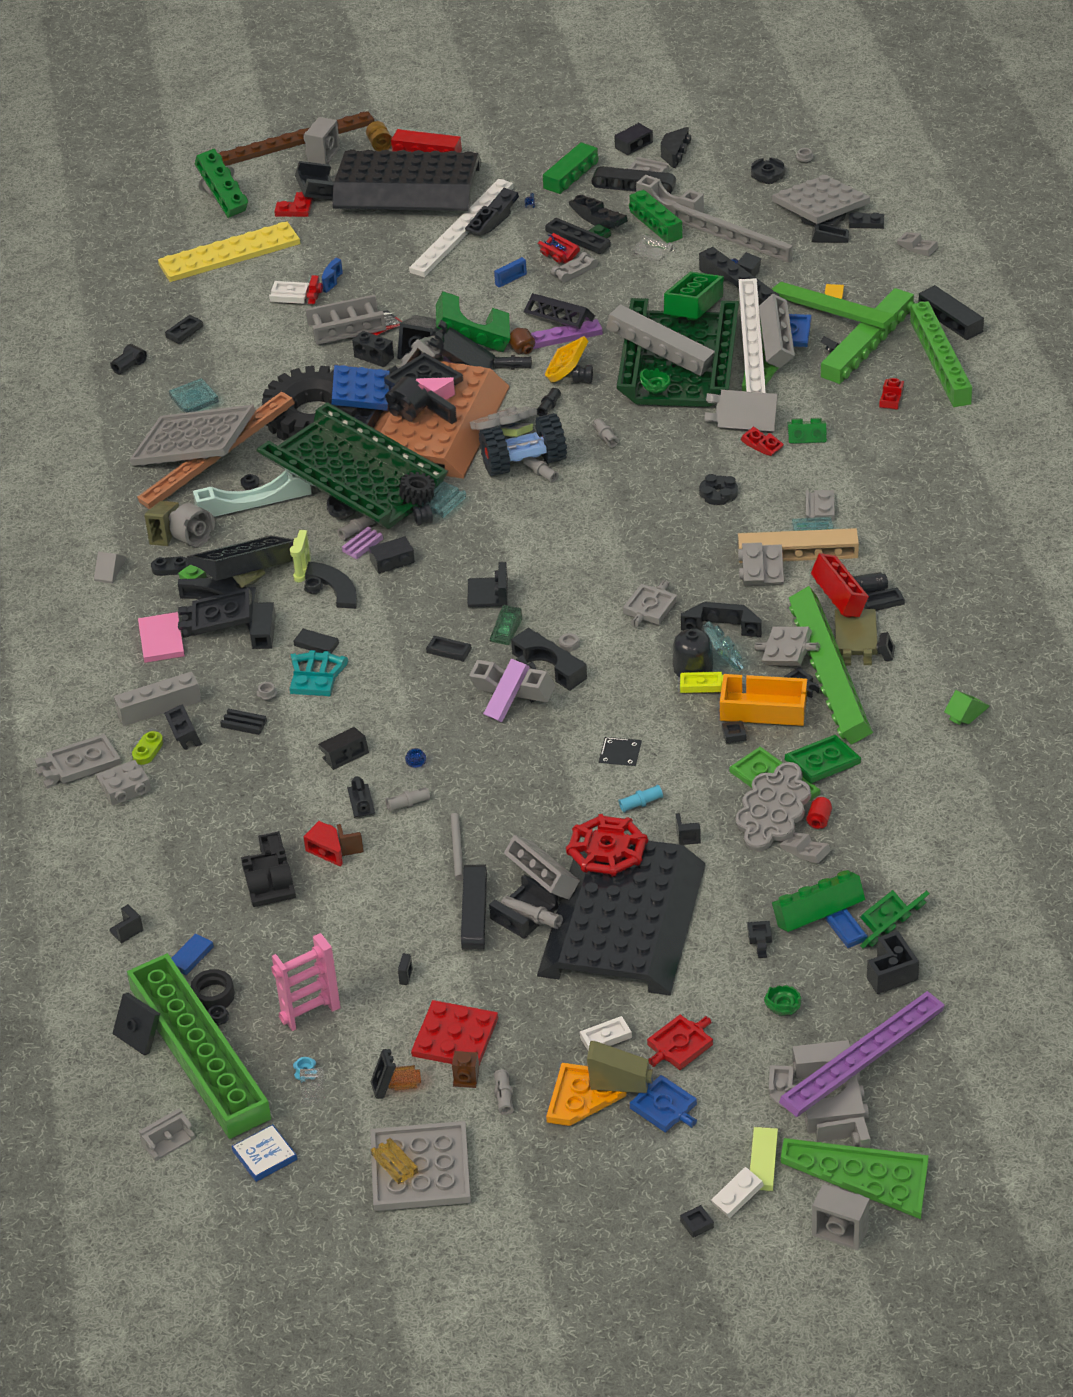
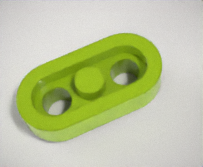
(147, 747)

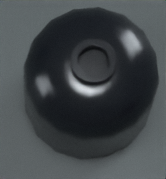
(692, 652)

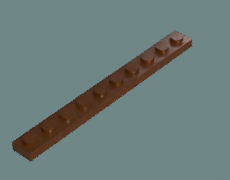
(289, 140)

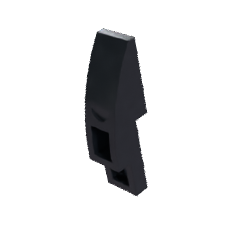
(595, 213)
(490, 217)

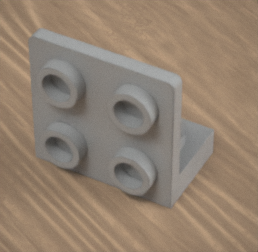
(419, 347)

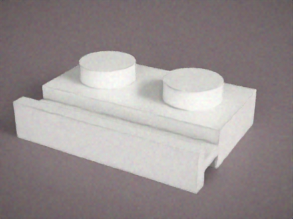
(289, 292)

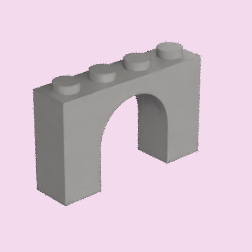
(845, 1105)

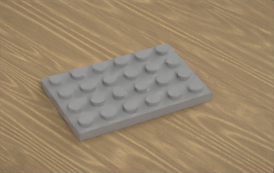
(192, 435)

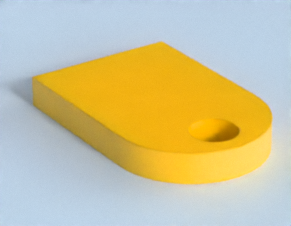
(565, 359)

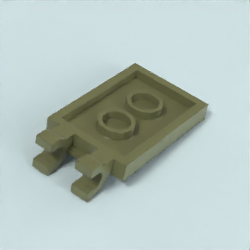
(856, 635)

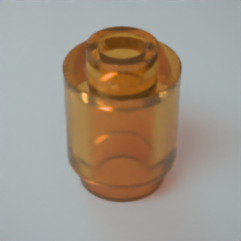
(405, 1078)

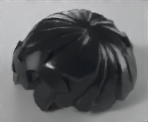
(338, 509)

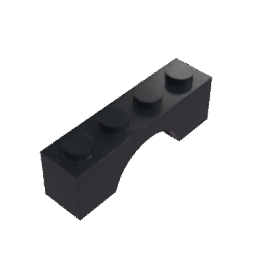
(534, 647)

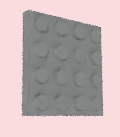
(821, 199)
(441, 1161)

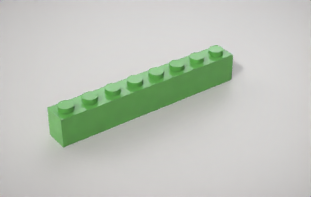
(865, 338)

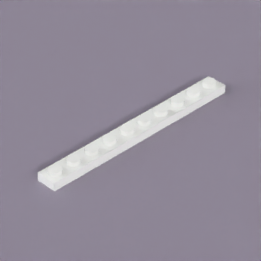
(455, 232)
(751, 336)

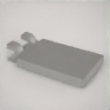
(743, 410)
(77, 760)

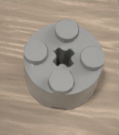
(191, 524)

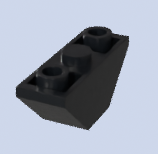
(675, 145)

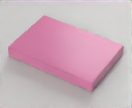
(161, 637)

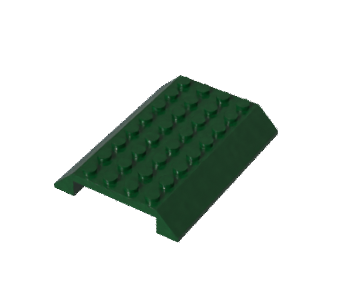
(686, 388)
(352, 464)

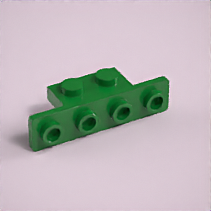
(886, 913)

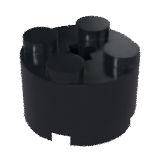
(407, 399)

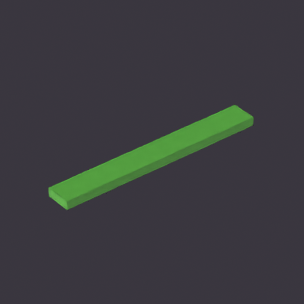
(834, 305)

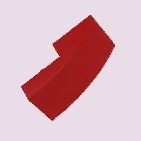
(891, 393)
(765, 444)

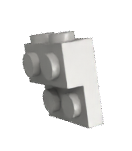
(761, 564)
(124, 782)

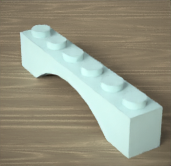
(224, 502)

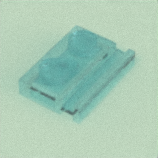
(445, 499)
(812, 524)

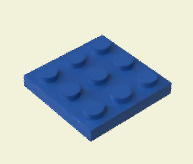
(359, 387)

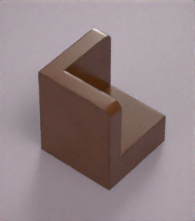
(349, 843)

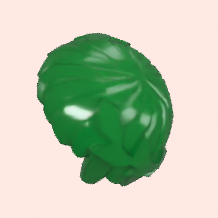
(654, 380)
(783, 1000)

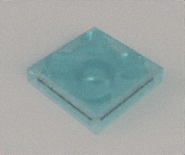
(193, 396)
(724, 645)

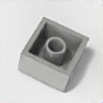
(322, 140)
(840, 1216)

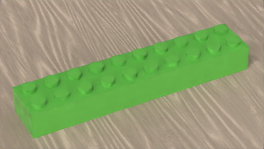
(200, 1047)

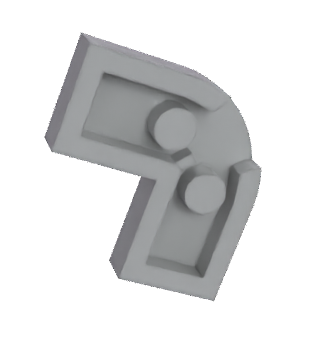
(780, 1081)

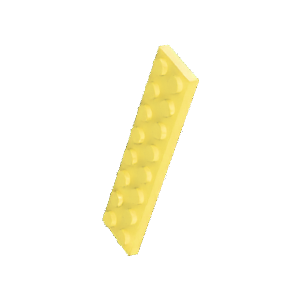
(228, 251)

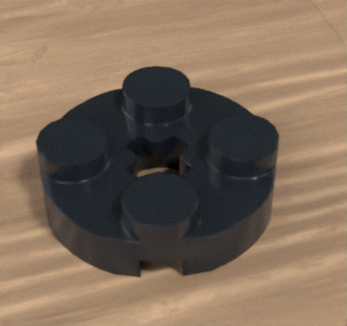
(767, 170)
(727, 487)

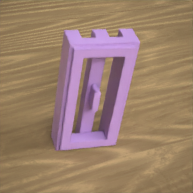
(360, 541)

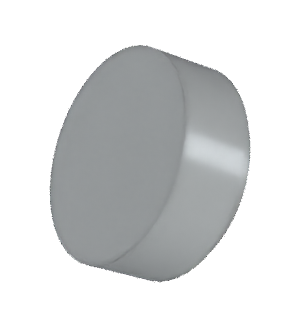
(569, 642)

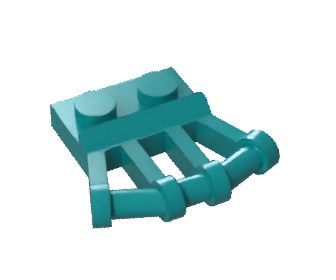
(319, 682)

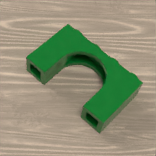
(492, 335)

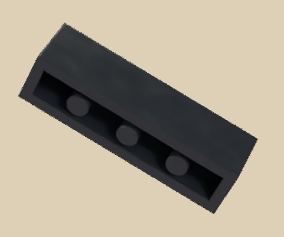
(953, 313)

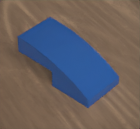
(331, 273)

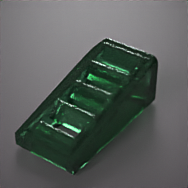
(509, 618)

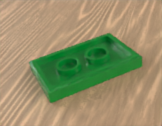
(823, 758)

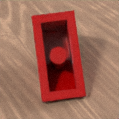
(324, 842)

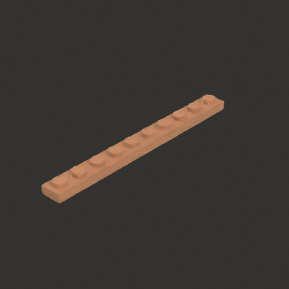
(192, 468)

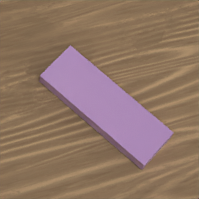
(506, 690)

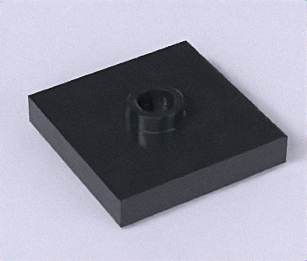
(136, 1023)

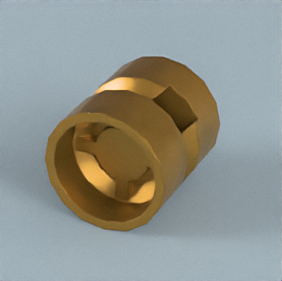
(379, 136)

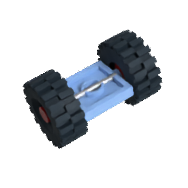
(547, 441)

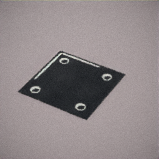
(620, 751)

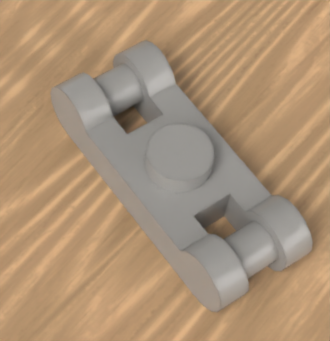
(574, 267)

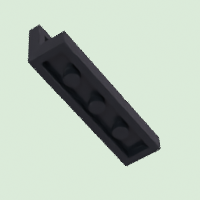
(557, 306)

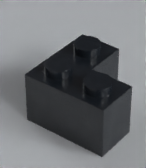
(893, 965)

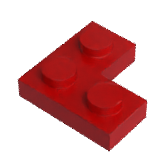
(298, 208)

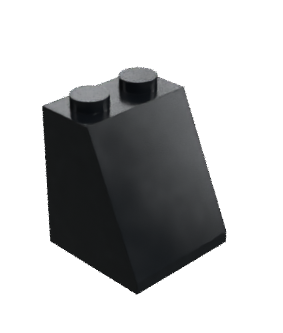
(412, 329)

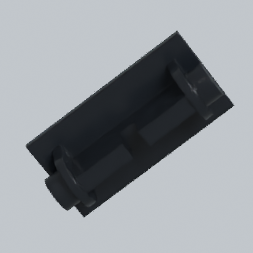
(360, 798)

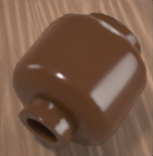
(522, 341)

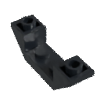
(722, 613)

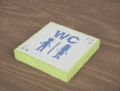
(516, 429)

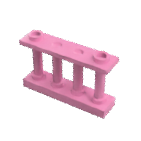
(326, 981)

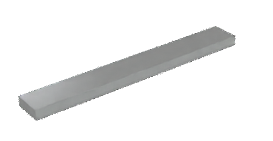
(734, 233)

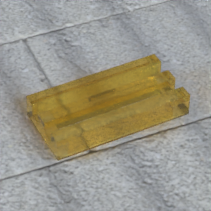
(384, 1148)

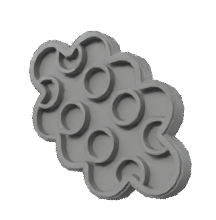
(503, 417)
(773, 806)

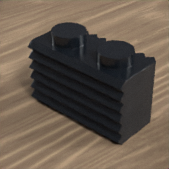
(633, 139)
(391, 555)

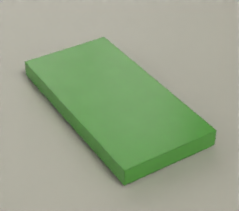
(760, 762)

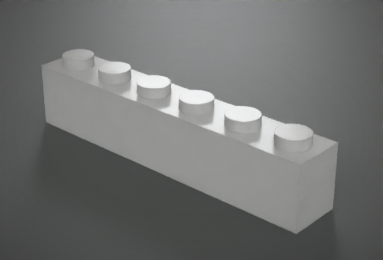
(660, 340)

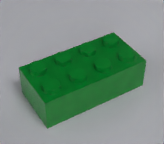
(693, 295)

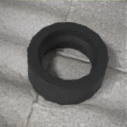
(214, 977)

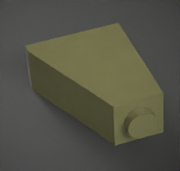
(158, 522)
(617, 1070)

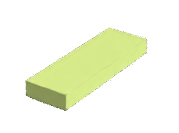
(764, 1155)

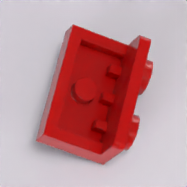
(557, 253)

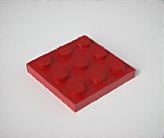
(453, 1029)

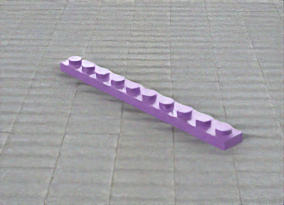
(861, 1054)

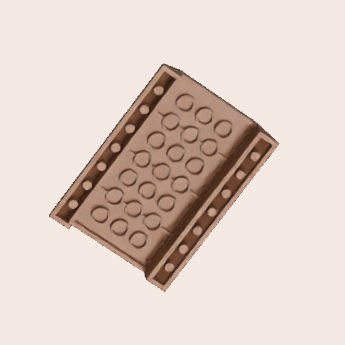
(448, 443)

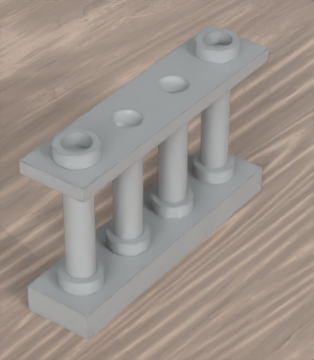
(344, 328)

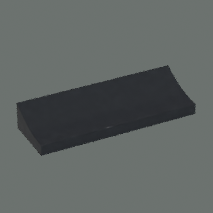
(243, 557)

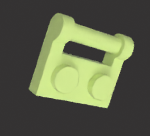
(301, 555)

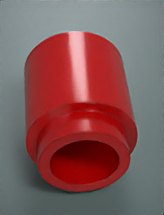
(819, 813)

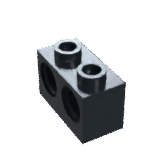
(373, 348)

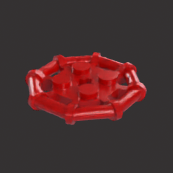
(609, 830)

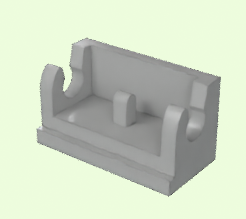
(166, 1135)

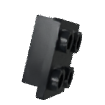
(489, 591)

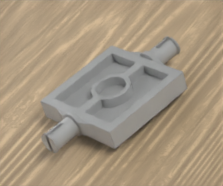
(650, 603)
(787, 646)

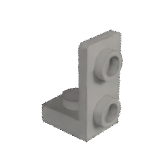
(845, 1128)

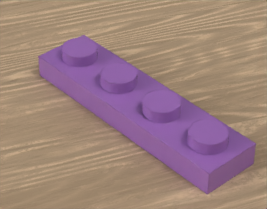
(566, 333)

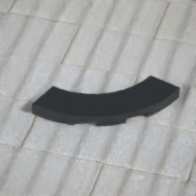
(337, 580)

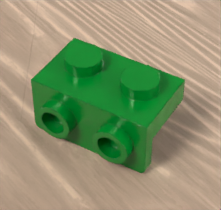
(807, 431)

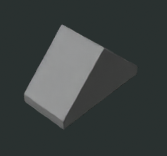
(108, 566)

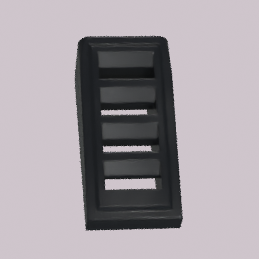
(829, 234)

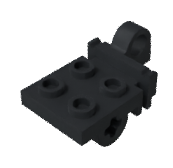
(269, 872)

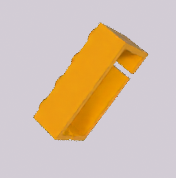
(765, 701)

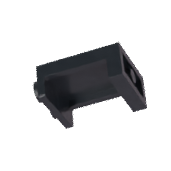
(315, 180)
(531, 893)

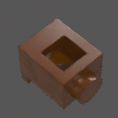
(465, 1069)

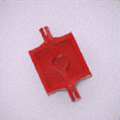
(680, 1041)

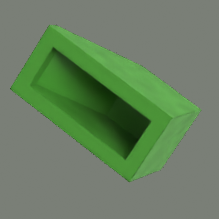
(964, 708)

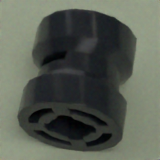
(581, 374)

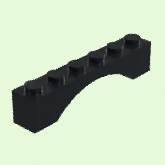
(716, 263)

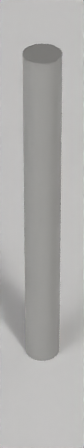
(457, 850)

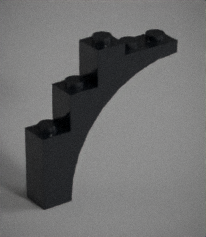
(263, 614)

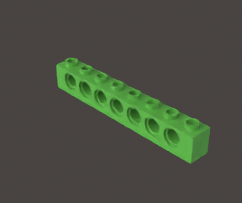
(941, 354)

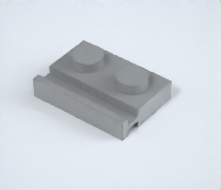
(649, 165)
(820, 504)

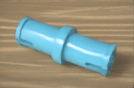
(640, 798)

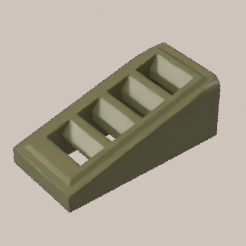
(249, 578)

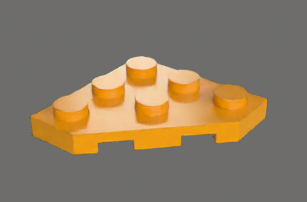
(573, 1096)

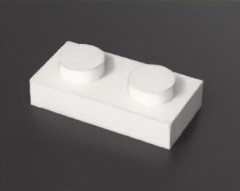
(607, 1033)
(737, 1192)

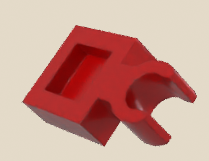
(315, 288)

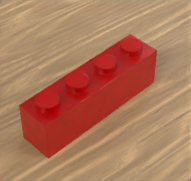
(426, 142)
(839, 585)

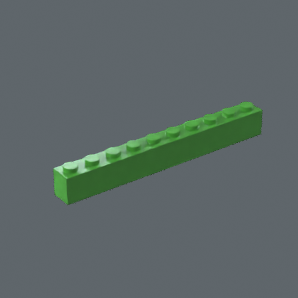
(830, 668)

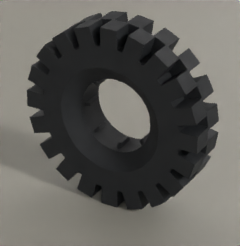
(303, 389)

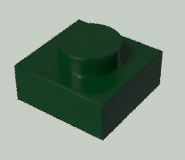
(600, 230)

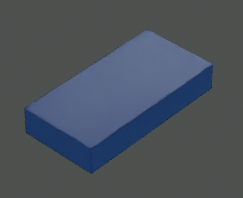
(510, 272)
(846, 928)
(192, 953)

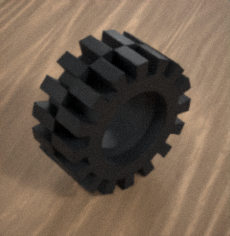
(417, 488)

